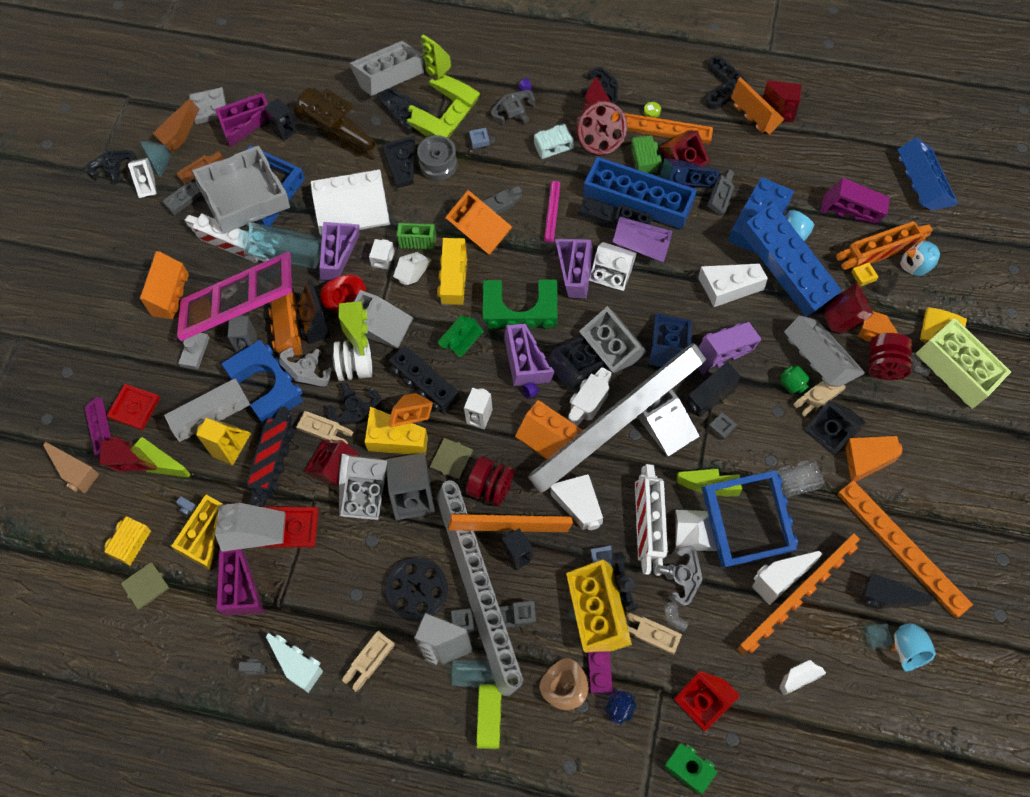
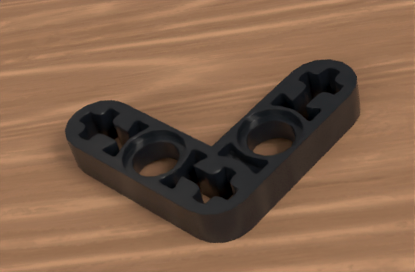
(729, 82)

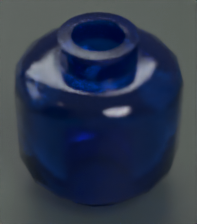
(620, 707)

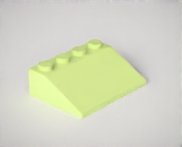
(963, 363)

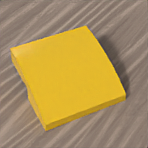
(935, 321)

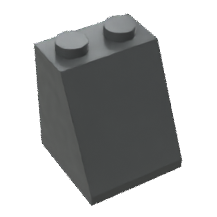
(409, 486)

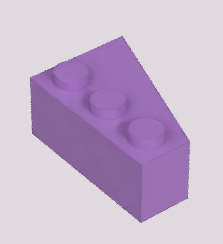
(576, 265)
(727, 344)
(524, 357)

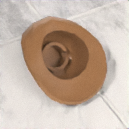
(564, 685)

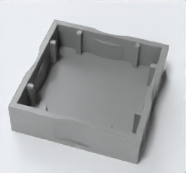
(241, 189)

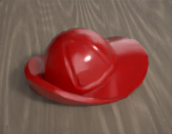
(340, 290)

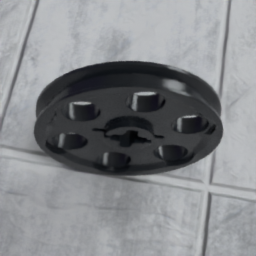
(416, 579)

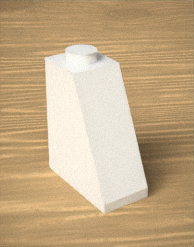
(579, 501)

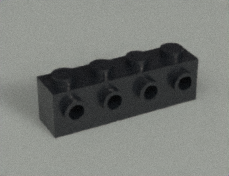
(424, 380)

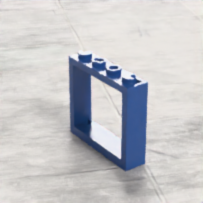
(290, 185)
(718, 527)

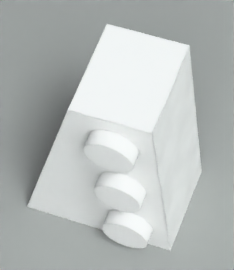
(731, 281)

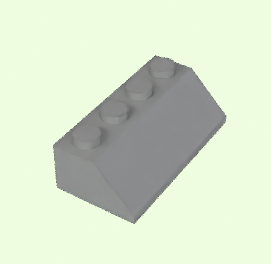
(387, 67)
(823, 351)
(214, 405)
(441, 640)

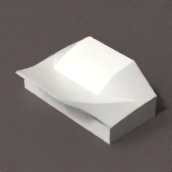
(801, 676)

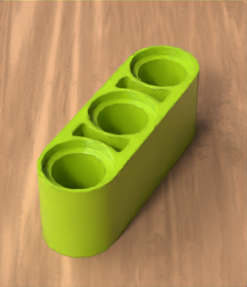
(489, 717)

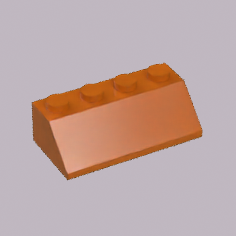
(285, 324)

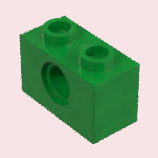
(677, 767)

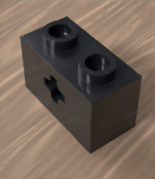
(280, 119)
(517, 548)

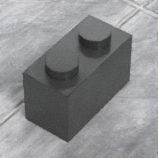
(241, 333)

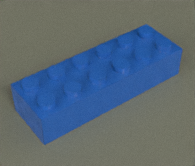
(641, 191)
(789, 259)

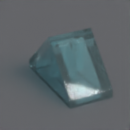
(157, 154)

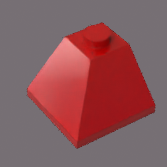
(706, 698)

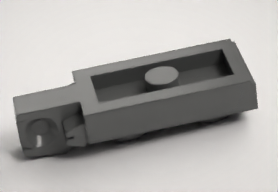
(721, 192)
(182, 197)
(504, 200)

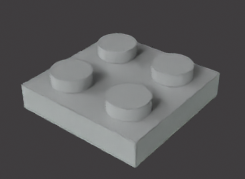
(207, 103)

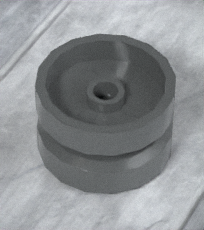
(437, 158)

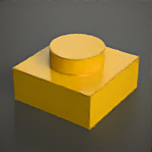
(864, 274)

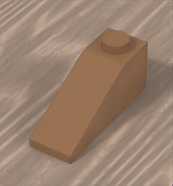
(72, 471)

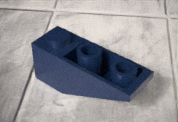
(689, 173)

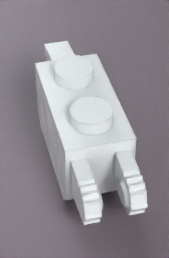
(590, 397)

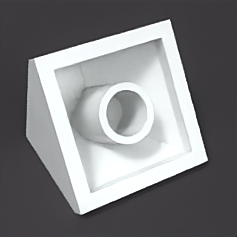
(693, 530)

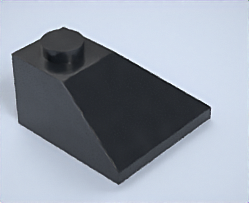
(835, 426)

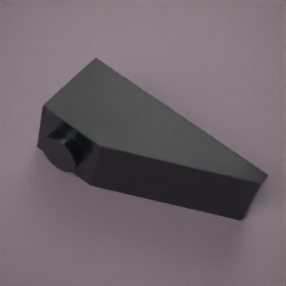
(885, 593)

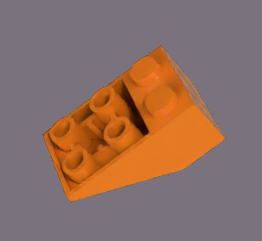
(478, 222)

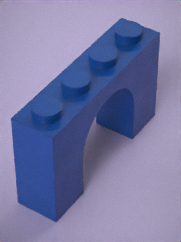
(259, 359)

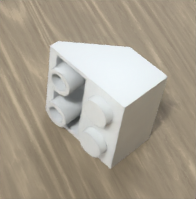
(612, 266)

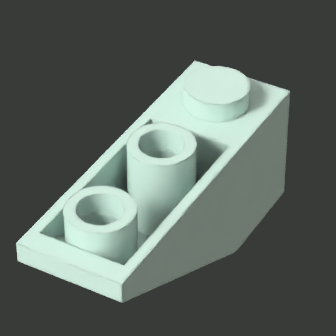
(296, 667)

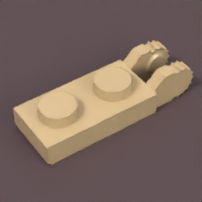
(818, 397)
(321, 427)
(654, 634)
(369, 659)

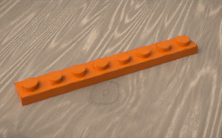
(905, 550)
(794, 601)

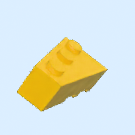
(452, 271)
(222, 439)
(398, 439)
(198, 537)

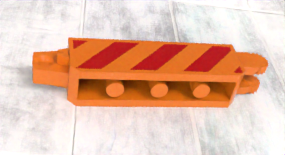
(884, 245)

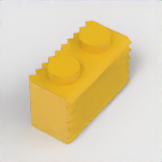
(127, 540)

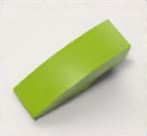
(697, 479)

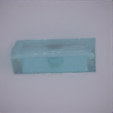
(471, 673)

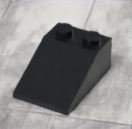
(312, 315)
(575, 362)

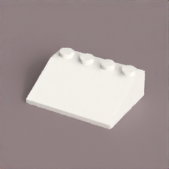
(351, 200)

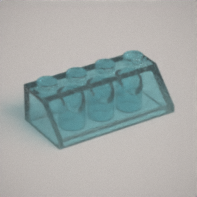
(271, 242)

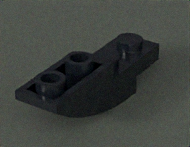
(608, 215)

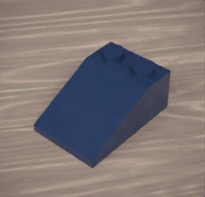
(669, 338)

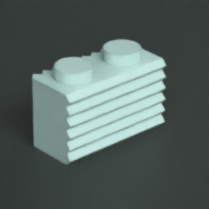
(553, 141)

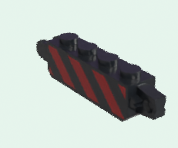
(270, 457)

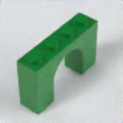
(499, 316)

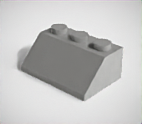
(613, 340)

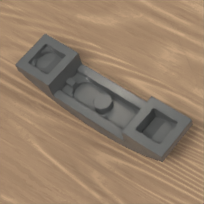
(513, 616)

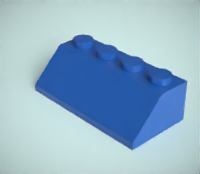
(926, 175)

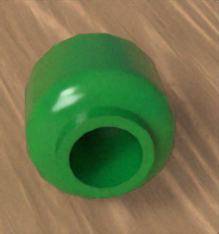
(794, 379)

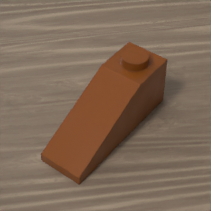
(177, 126)

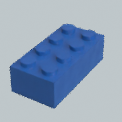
(763, 195)

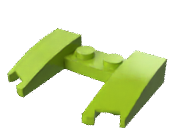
(464, 99)

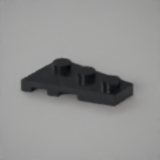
(398, 106)
(401, 160)

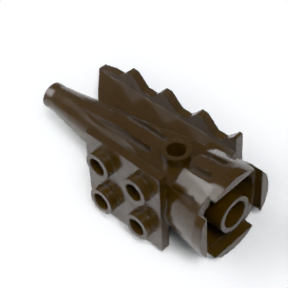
(329, 114)

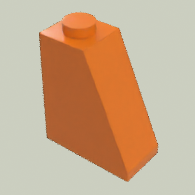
(871, 454)

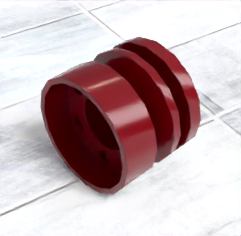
(890, 356)
(493, 482)

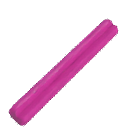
(552, 211)

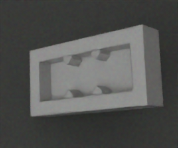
(193, 351)

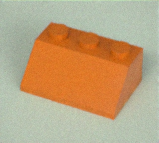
(755, 107)
(164, 286)
(546, 430)

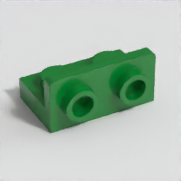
(461, 335)

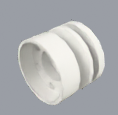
(350, 360)

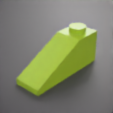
(164, 463)

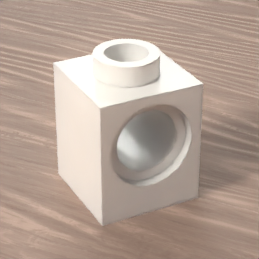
(381, 254)

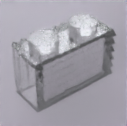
(800, 479)

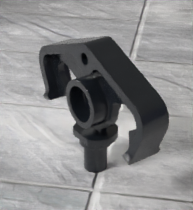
(608, 83)
(111, 163)
(355, 409)
(624, 583)

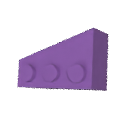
(642, 238)
(336, 248)

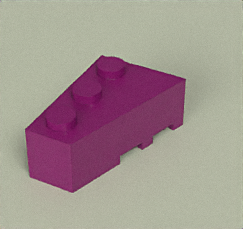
(242, 117)
(855, 200)
(236, 585)

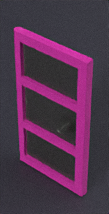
(235, 296)

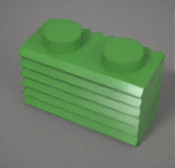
(645, 154)
(416, 236)

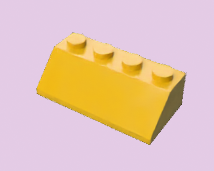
(598, 608)

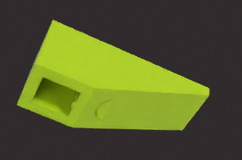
(436, 59)
(353, 324)

